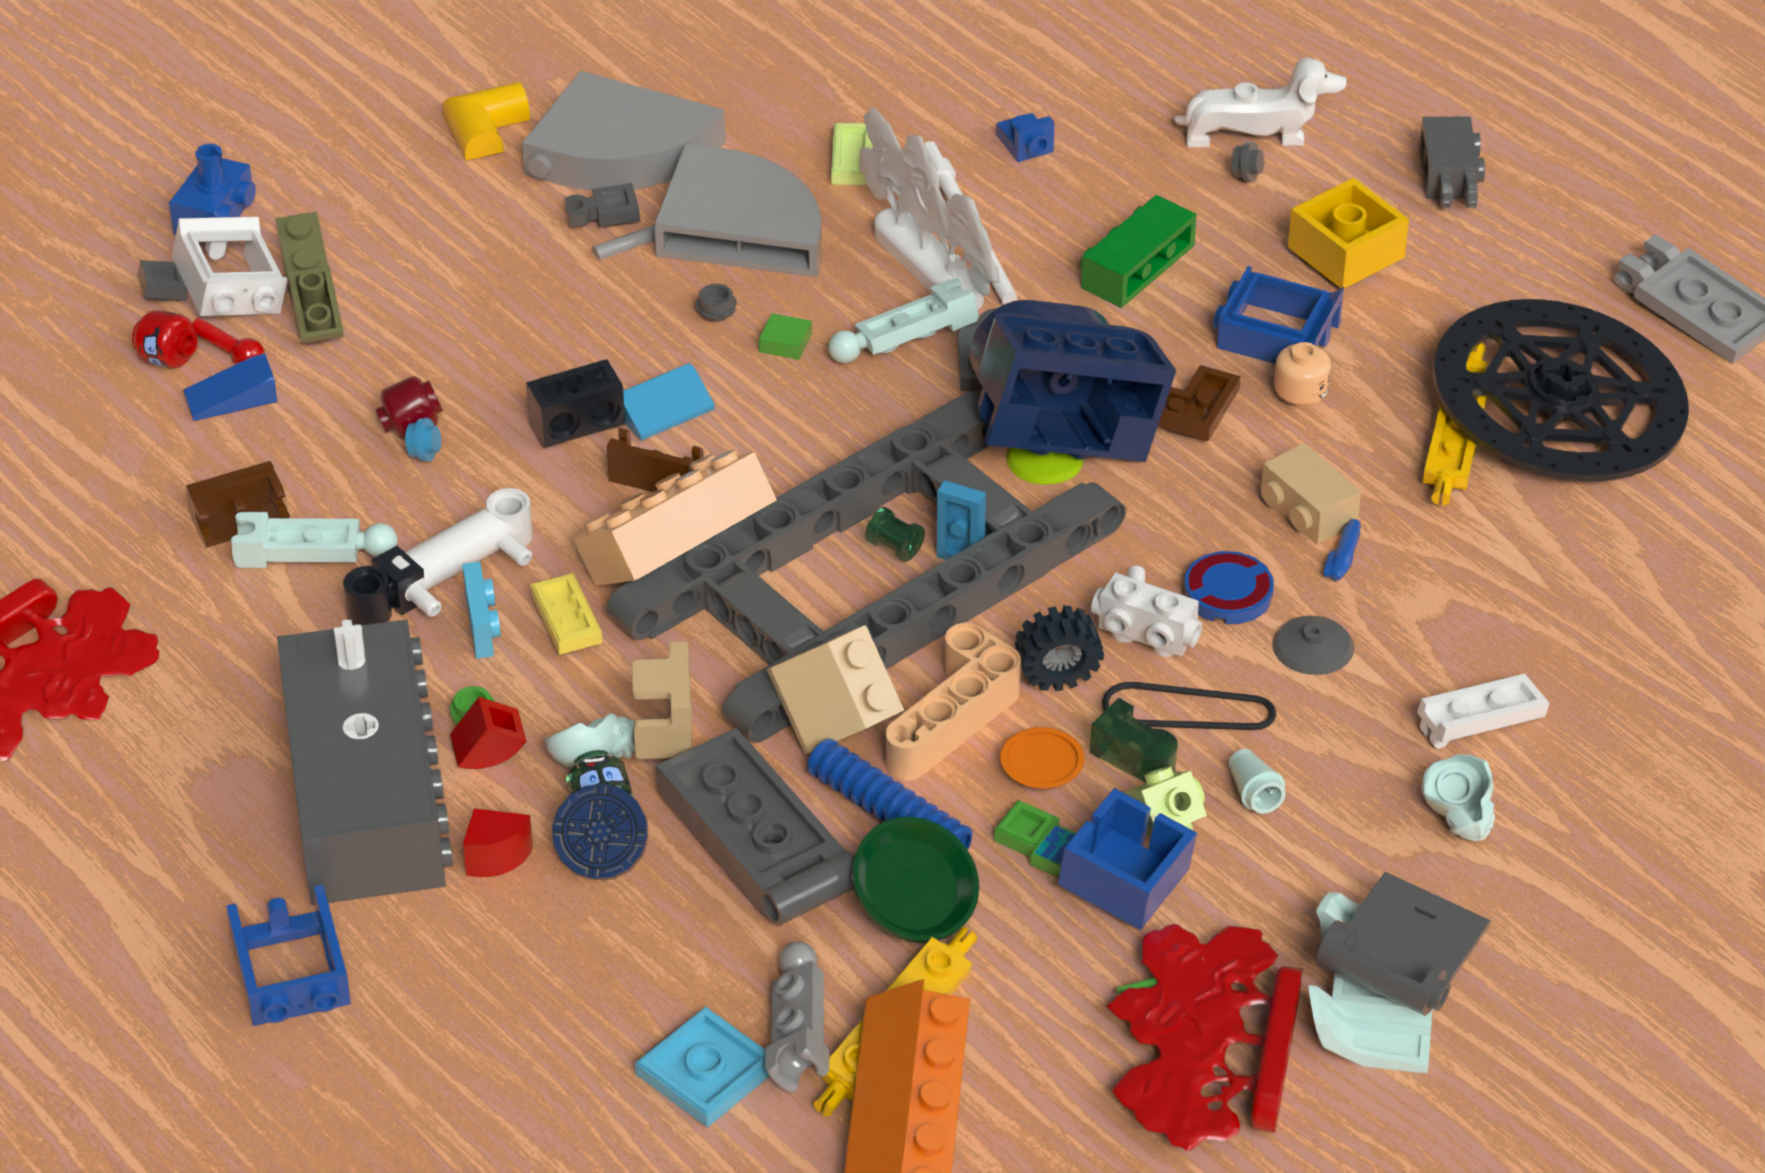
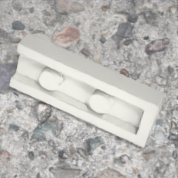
(1480, 709)

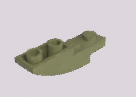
(309, 278)

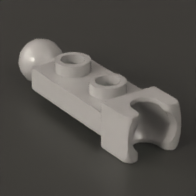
(797, 1018)

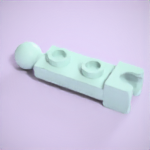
(910, 321)
(304, 540)

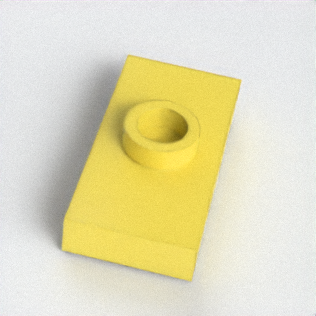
(566, 613)

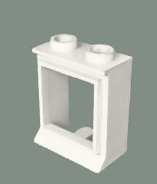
(228, 292)

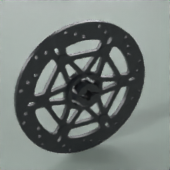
(1560, 390)

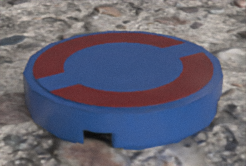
(1229, 586)

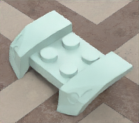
(1361, 1022)

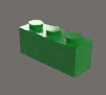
(1138, 251)

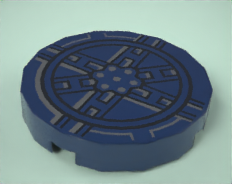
(600, 832)

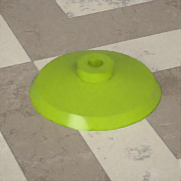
(1042, 469)

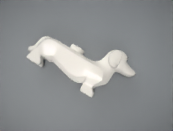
(1261, 110)

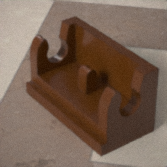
(644, 467)
(219, 499)

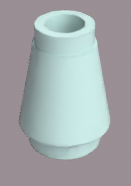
(1257, 782)

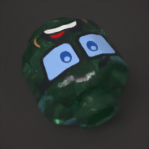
(598, 768)

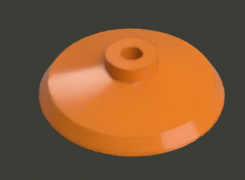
(1042, 758)

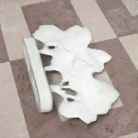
(922, 210)

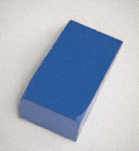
(233, 389)

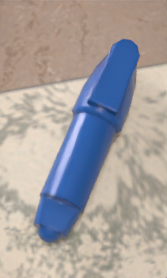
(1342, 558)

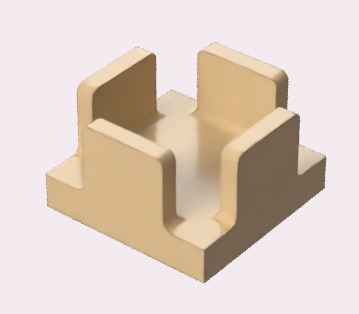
(664, 680)

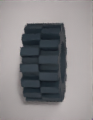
(1050, 666)

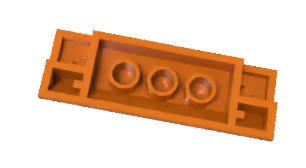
(907, 1082)

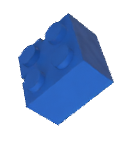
(1114, 868)

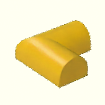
(478, 114)

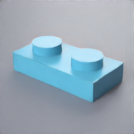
(479, 596)

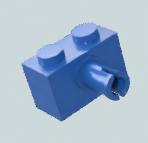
(213, 188)

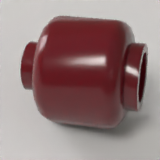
(407, 403)

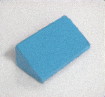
(666, 401)

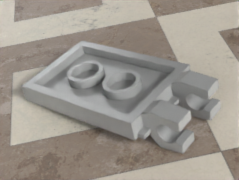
(1695, 297)

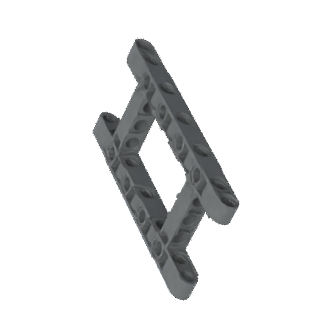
(917, 457)

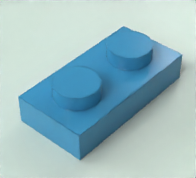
(959, 518)

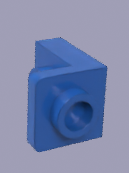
(1027, 136)

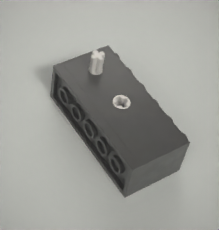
(364, 761)

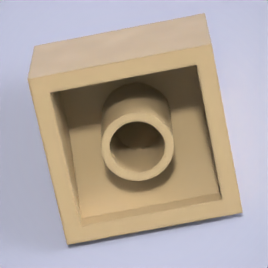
(835, 689)

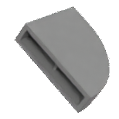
(617, 135)
(739, 214)

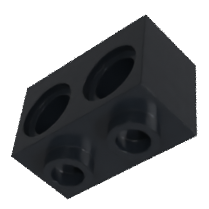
(575, 403)

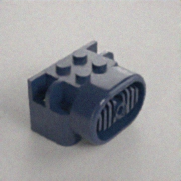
(1068, 381)

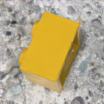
(1348, 233)

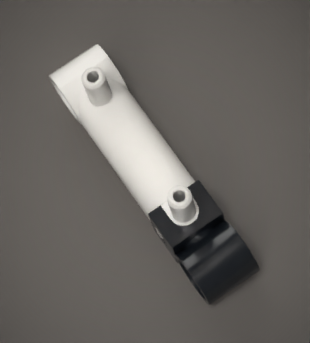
(402, 578)

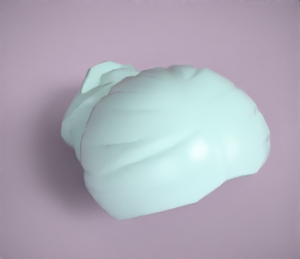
(609, 734)
(1462, 793)

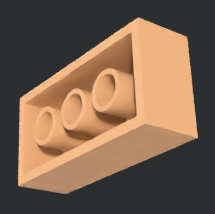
(673, 517)

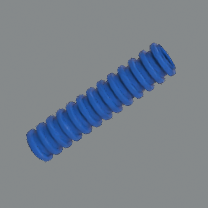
(876, 790)

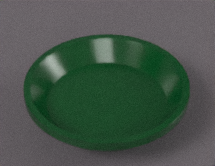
(915, 879)

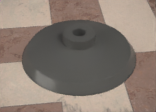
(1313, 645)

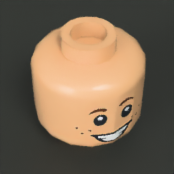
(1302, 374)

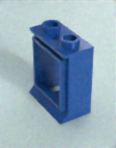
(1266, 339)
(297, 996)

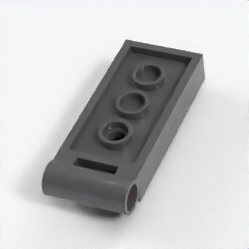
(755, 827)

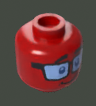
(164, 339)

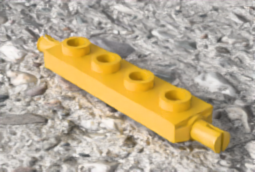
(1450, 449)
(943, 971)

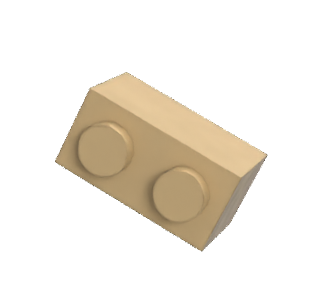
(1310, 493)

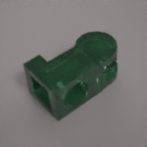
(1130, 743)

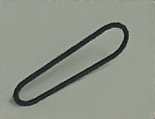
(1197, 692)

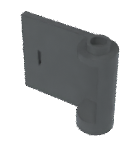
(1403, 944)

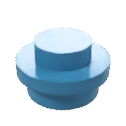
(423, 439)

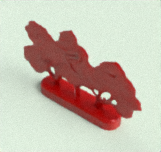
(64, 671)
(1193, 1022)

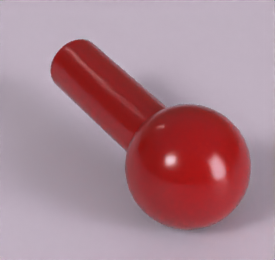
(239, 349)

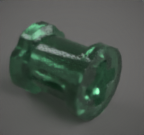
(895, 534)

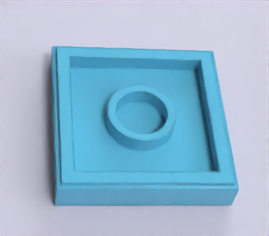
(704, 1066)

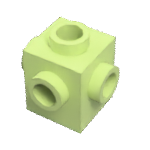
(1172, 794)

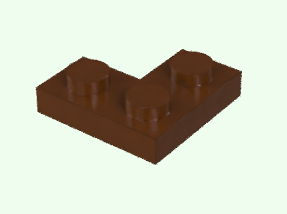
(1201, 404)

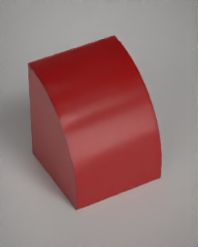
(487, 735)
(496, 842)

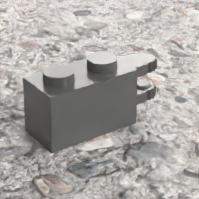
(1451, 159)

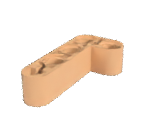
(979, 687)

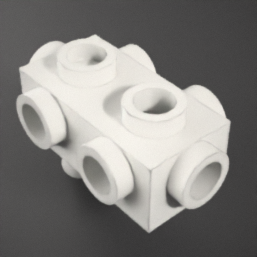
(1147, 614)

